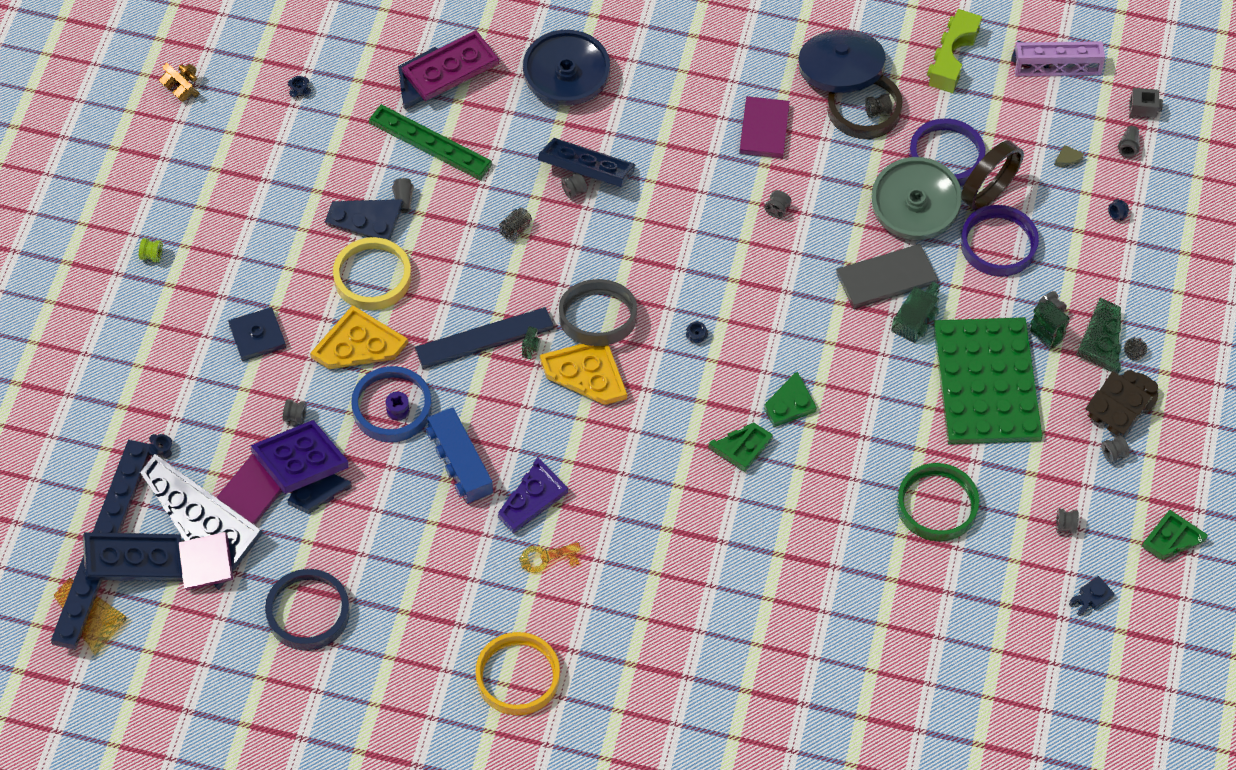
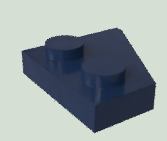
(318, 493)

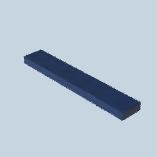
(482, 338)

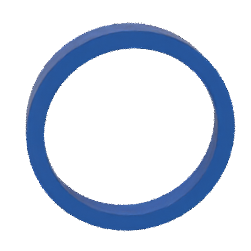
(398, 434)

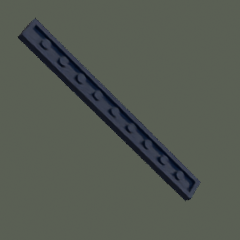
(110, 520)

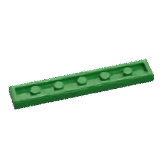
(430, 142)

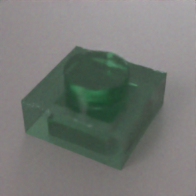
(531, 343)

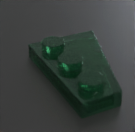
(1101, 337)

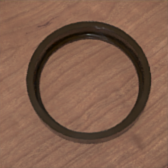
(872, 131)
(983, 169)

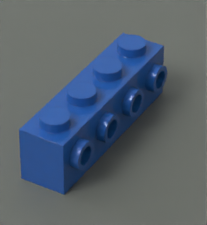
(460, 455)

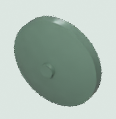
(916, 198)

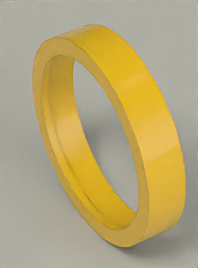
(512, 639)

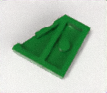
(790, 402)
(742, 445)
(1173, 536)

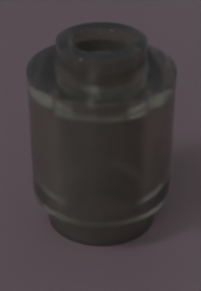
(515, 223)

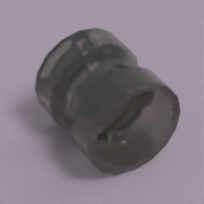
(878, 106)

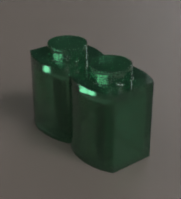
(1049, 324)

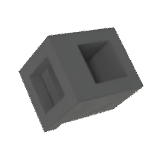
(1145, 103)

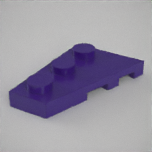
(534, 495)

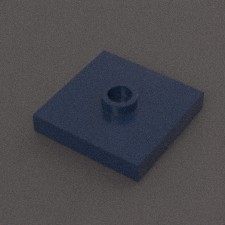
(257, 334)

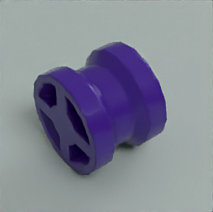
(399, 411)

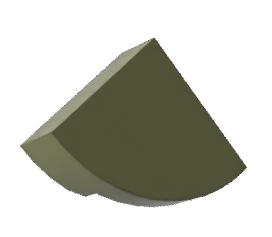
(1068, 157)

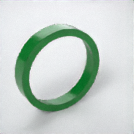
(942, 470)

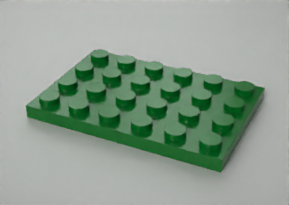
(987, 381)

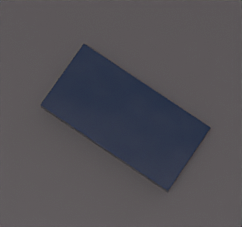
(587, 162)
(132, 557)

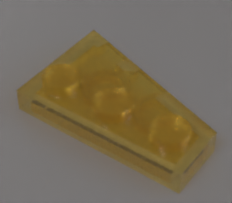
(101, 622)

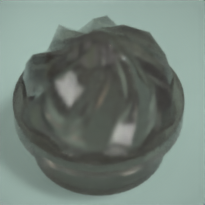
(1135, 348)

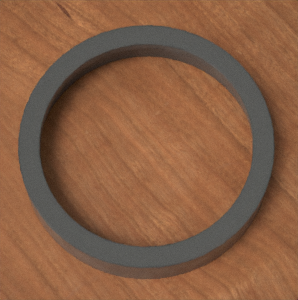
(591, 287)

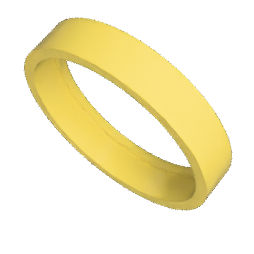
(377, 302)

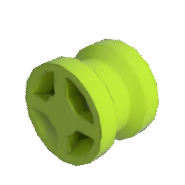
(150, 250)

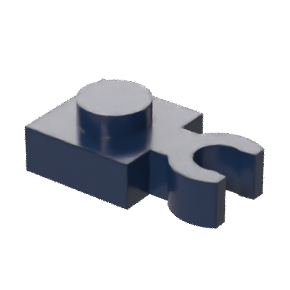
(1092, 594)

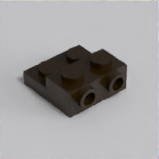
(1118, 404)

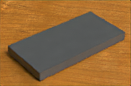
(886, 276)

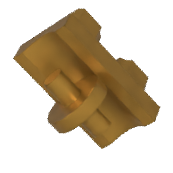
(186, 74)

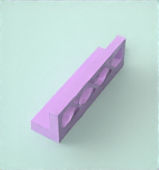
(1059, 55)

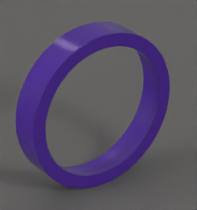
(951, 125)
(1002, 212)

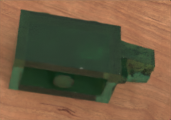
(916, 313)

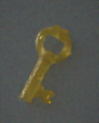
(569, 550)

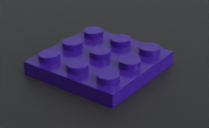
(299, 456)

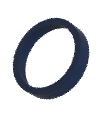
(314, 642)

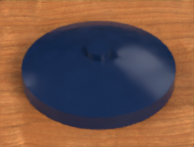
(842, 61)
(566, 67)

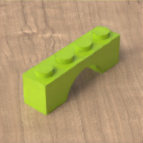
(962, 32)

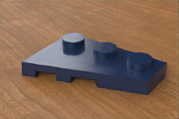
(365, 217)

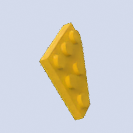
(358, 341)
(586, 371)

